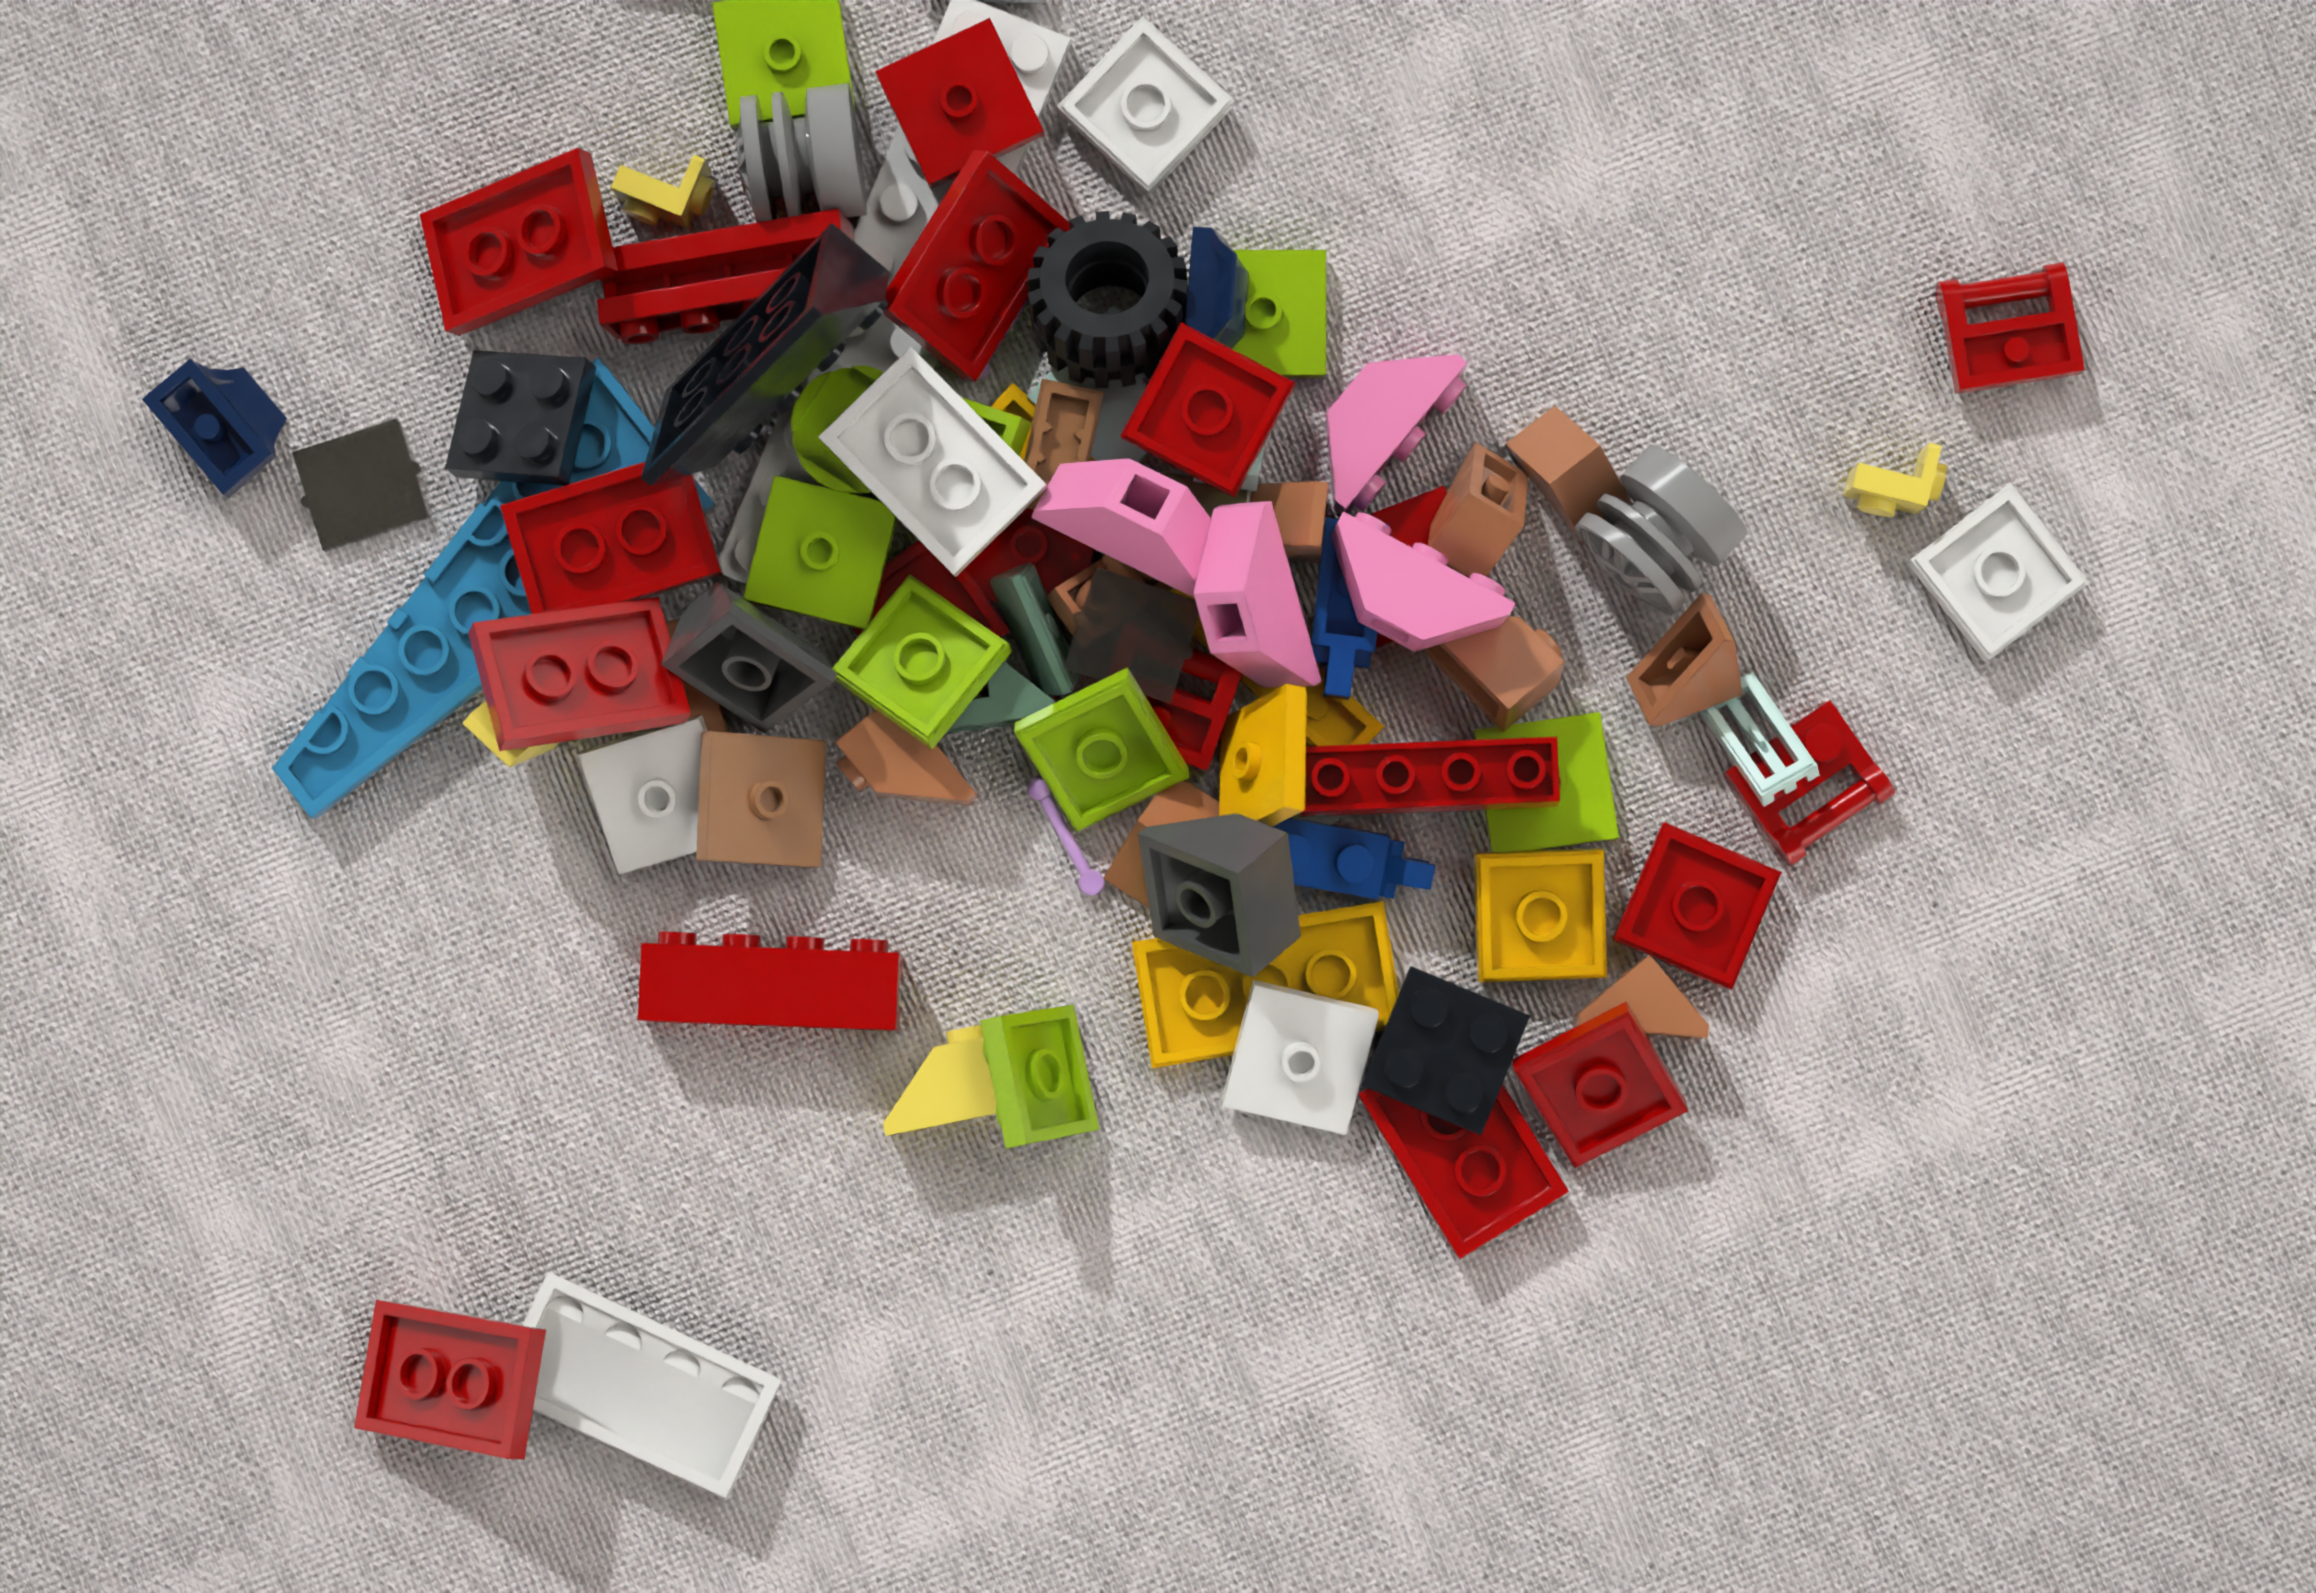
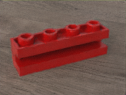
(702, 276)
(1431, 776)
(770, 985)

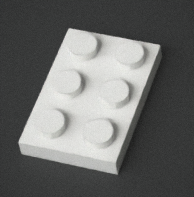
(933, 461)

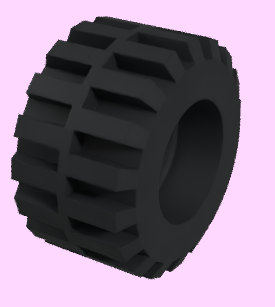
(1098, 256)

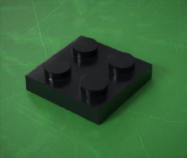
(521, 417)
(1445, 1050)

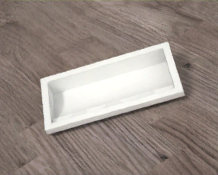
(647, 1387)

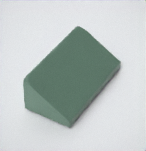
(1035, 628)

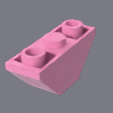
(1381, 420)
(1129, 517)
(1411, 590)
(1252, 600)

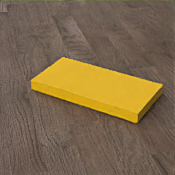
(1199, 1005)

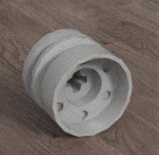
(802, 154)
(1671, 517)

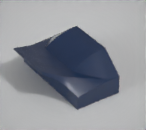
(1216, 288)
(219, 421)

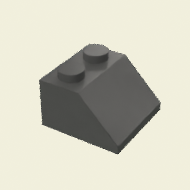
(745, 658)
(1222, 889)

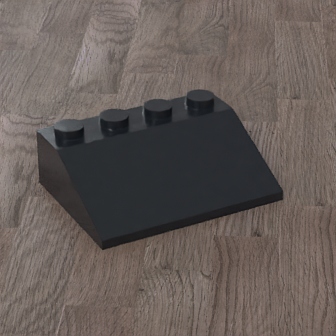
(766, 356)

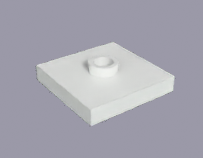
(1145, 105)
(1997, 572)
(648, 793)
(1299, 1057)

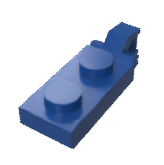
(1335, 630)
(1351, 860)

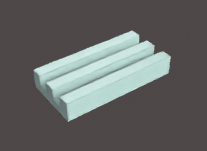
(1782, 777)

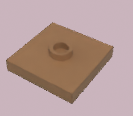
(760, 800)

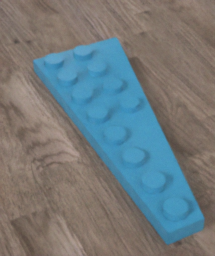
(424, 656)

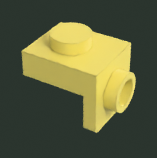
(652, 199)
(1885, 491)

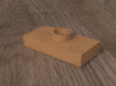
(1061, 428)

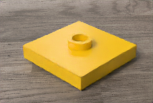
(1265, 757)
(1540, 915)

